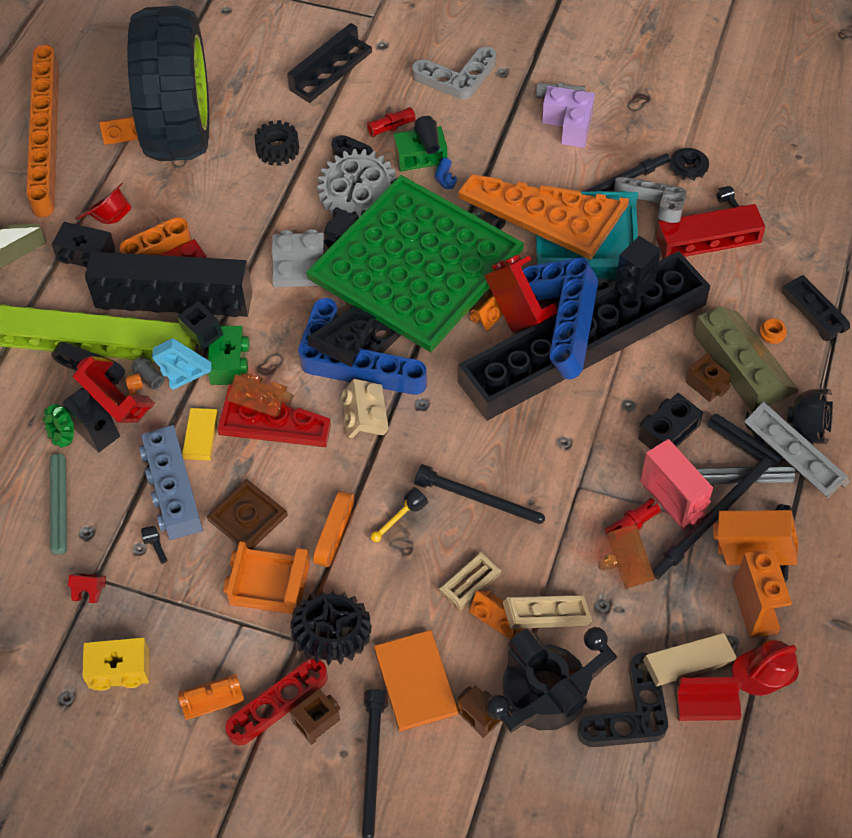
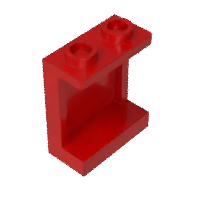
(515, 294)
(123, 409)

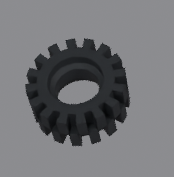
(280, 152)

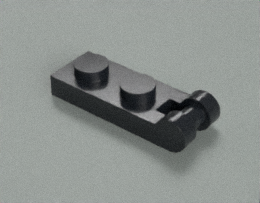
(815, 307)

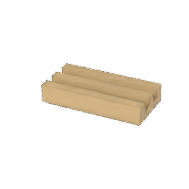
(453, 597)

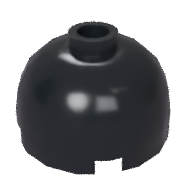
(812, 415)

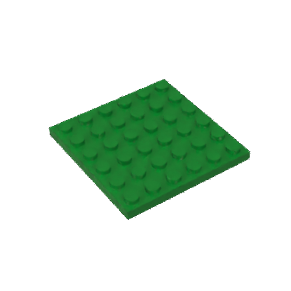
(414, 262)

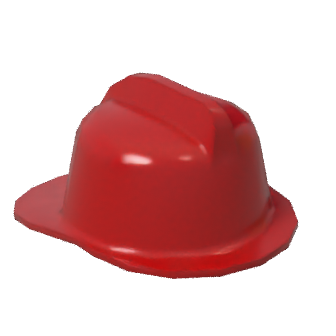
(109, 209)
(767, 668)

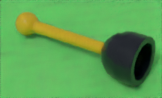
(413, 501)

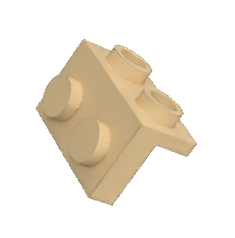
(364, 408)

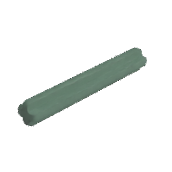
(58, 509)

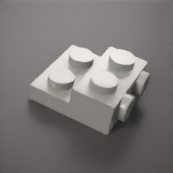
(295, 256)

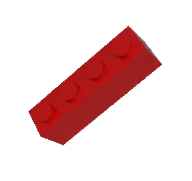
(711, 231)

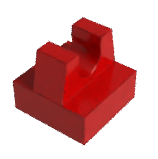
(86, 582)

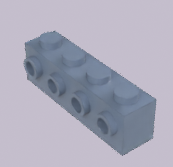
(171, 483)

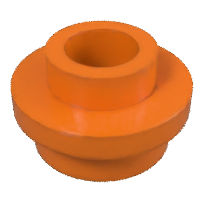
(776, 326)

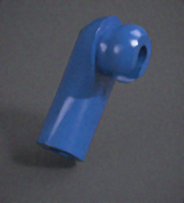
(442, 175)

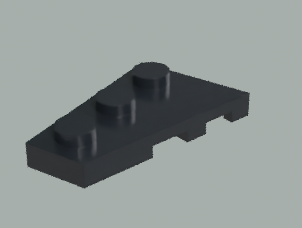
(344, 335)

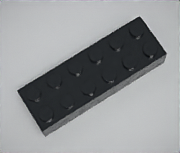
(168, 283)

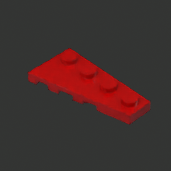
(290, 426)

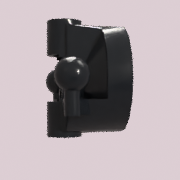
(531, 700)

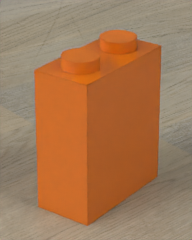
(756, 531)

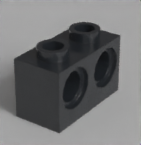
(673, 428)

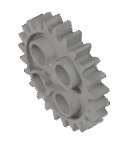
(355, 184)

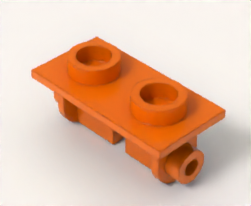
(118, 130)
(486, 312)
(491, 611)
(210, 696)

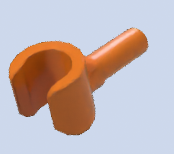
(134, 383)

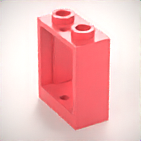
(676, 484)

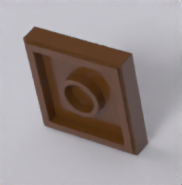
(247, 515)

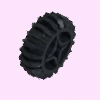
(323, 627)

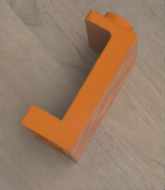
(267, 579)

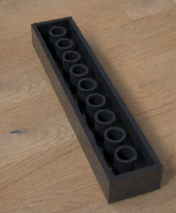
(522, 363)

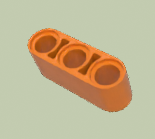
(158, 238)

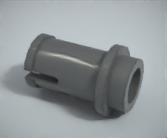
(147, 372)

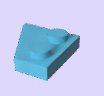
(179, 363)

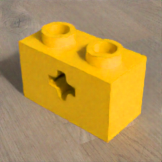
(101, 659)

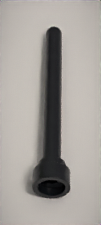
(428, 477)
(375, 702)

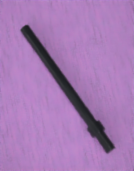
(645, 167)
(675, 554)

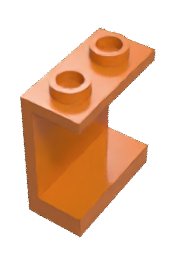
(760, 590)

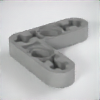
(428, 73)
(670, 197)

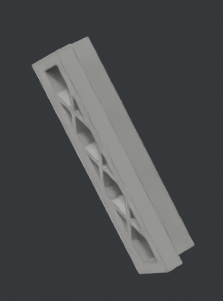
(796, 450)

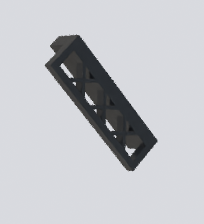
(323, 62)

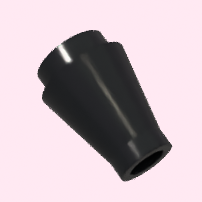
(427, 133)

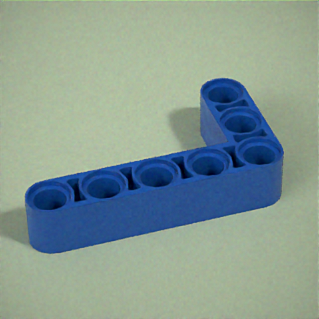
(577, 288)
(374, 363)

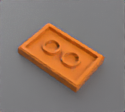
(415, 680)

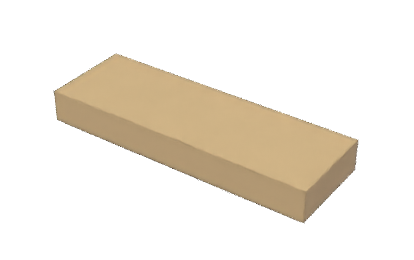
(547, 611)
(689, 659)

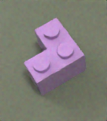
(571, 110)

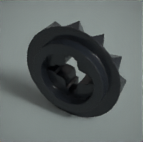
(689, 156)

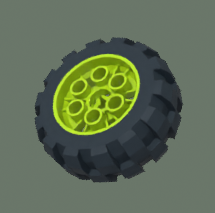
(168, 83)

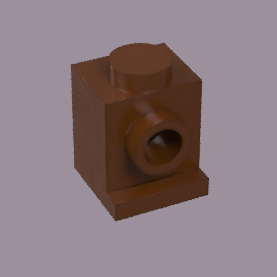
(708, 378)
(315, 705)
(472, 709)

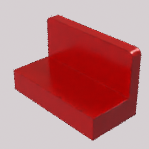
(708, 699)

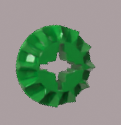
(58, 425)

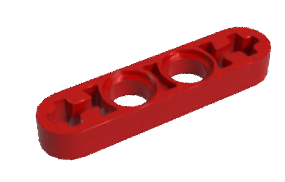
(273, 697)

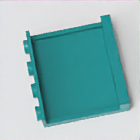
(607, 257)

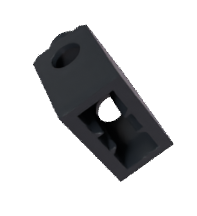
(85, 413)

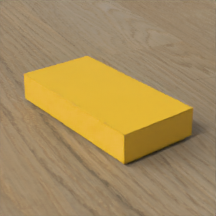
(200, 434)

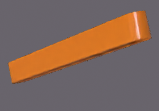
(43, 132)

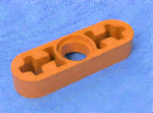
(333, 529)

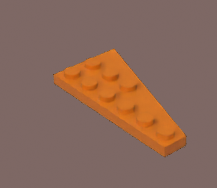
(550, 212)

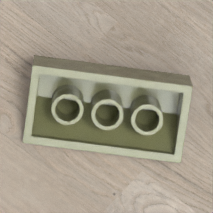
(743, 355)

